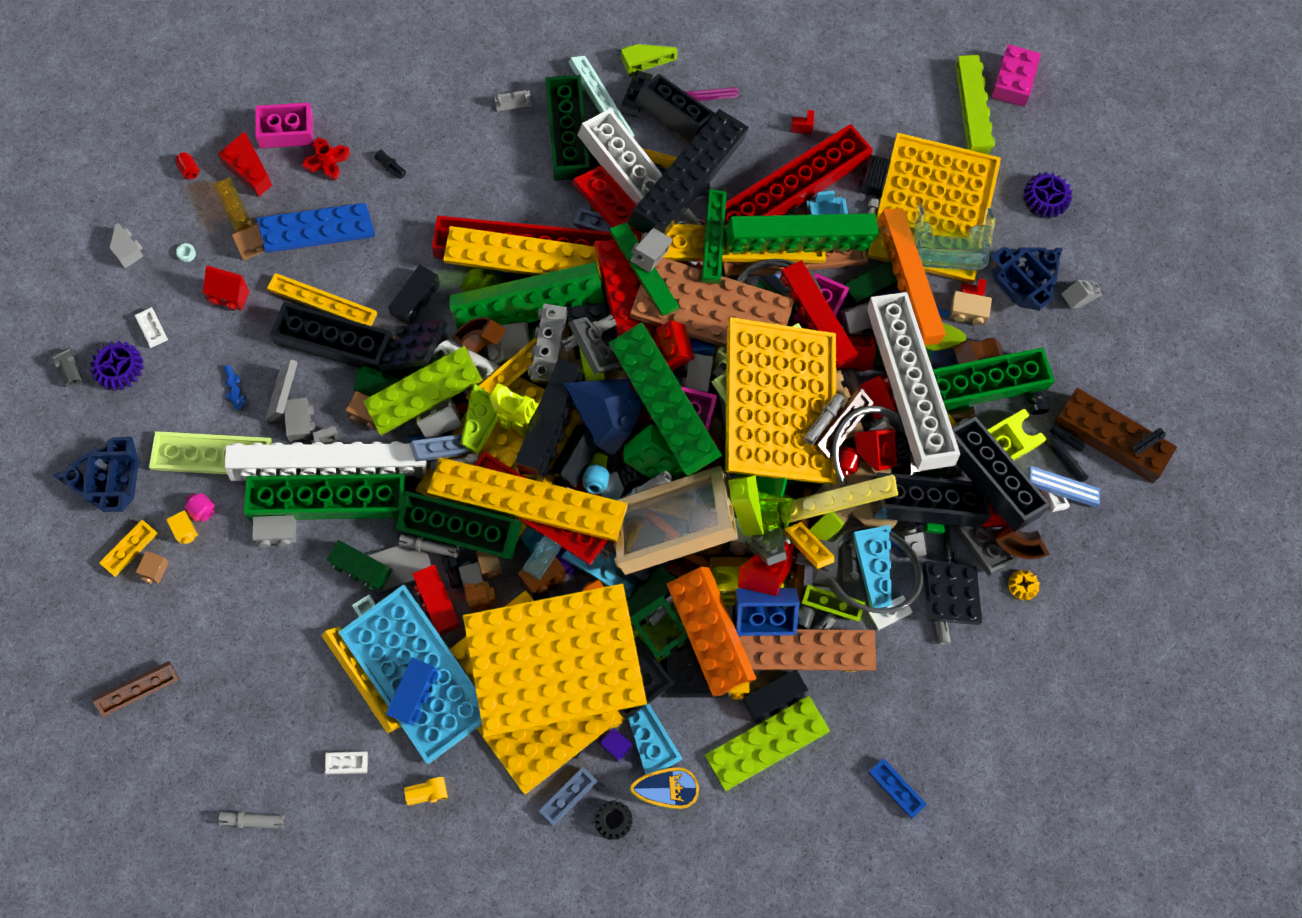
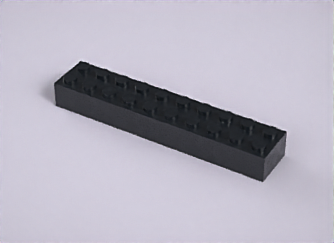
(688, 174)

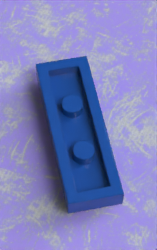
(897, 788)

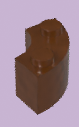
(479, 333)
(973, 351)
(1021, 544)

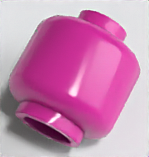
(199, 507)

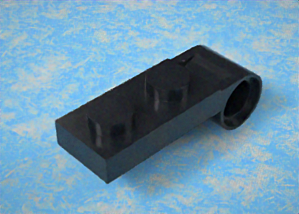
(628, 106)

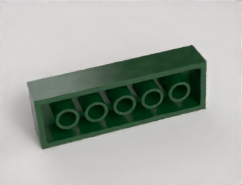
(565, 119)
(458, 525)

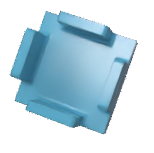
(826, 204)

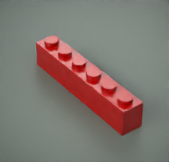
(816, 309)

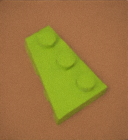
(479, 420)

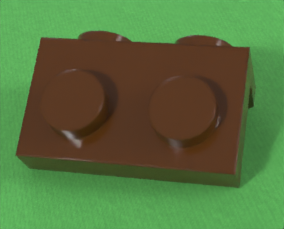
(685, 564)

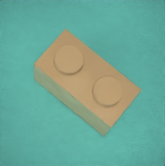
(970, 308)

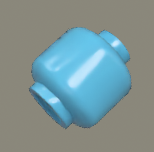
(595, 479)

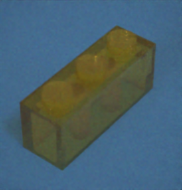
(232, 204)

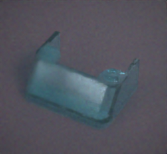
(954, 252)

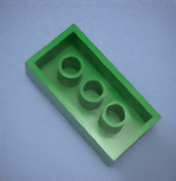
(652, 455)

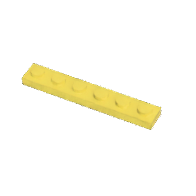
(843, 498)

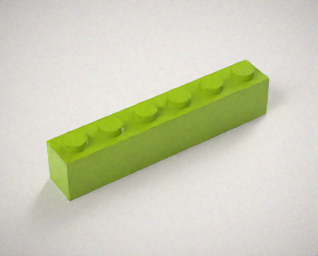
(974, 104)

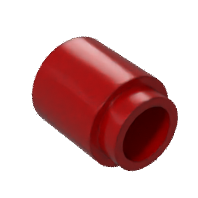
(187, 165)

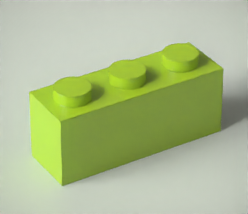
(828, 601)

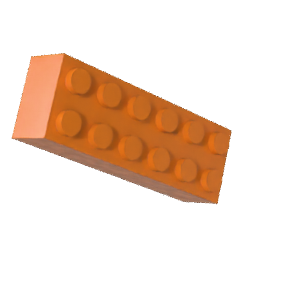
(711, 631)

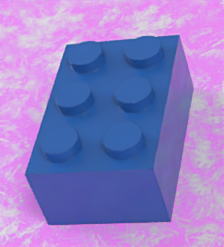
(766, 614)

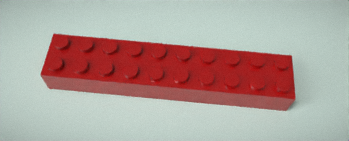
(802, 176)
(553, 233)

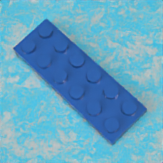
(315, 227)

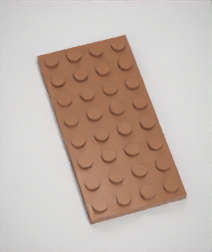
(707, 306)

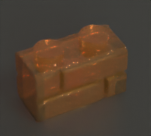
(480, 597)

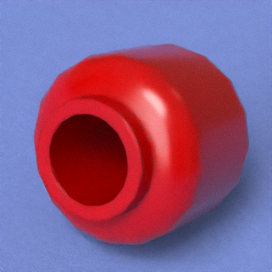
(848, 460)

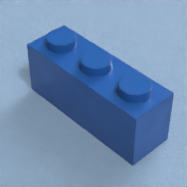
(412, 691)

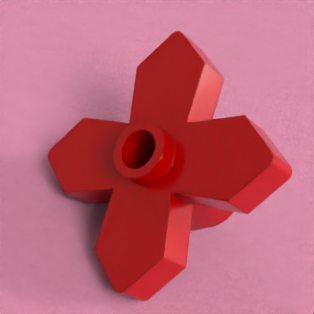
(326, 158)

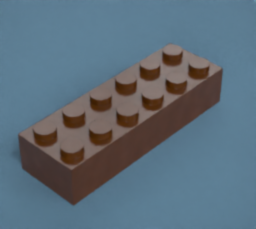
(1114, 435)

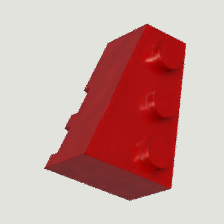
(245, 164)
(766, 579)
(435, 600)

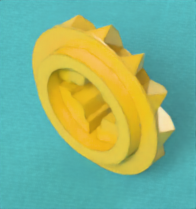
(1019, 591)

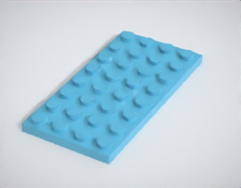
(385, 643)

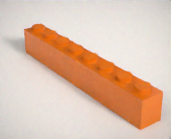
(910, 273)

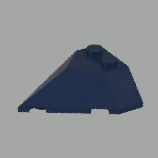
(1026, 274)
(607, 409)
(105, 475)

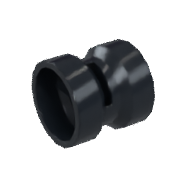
(1038, 403)

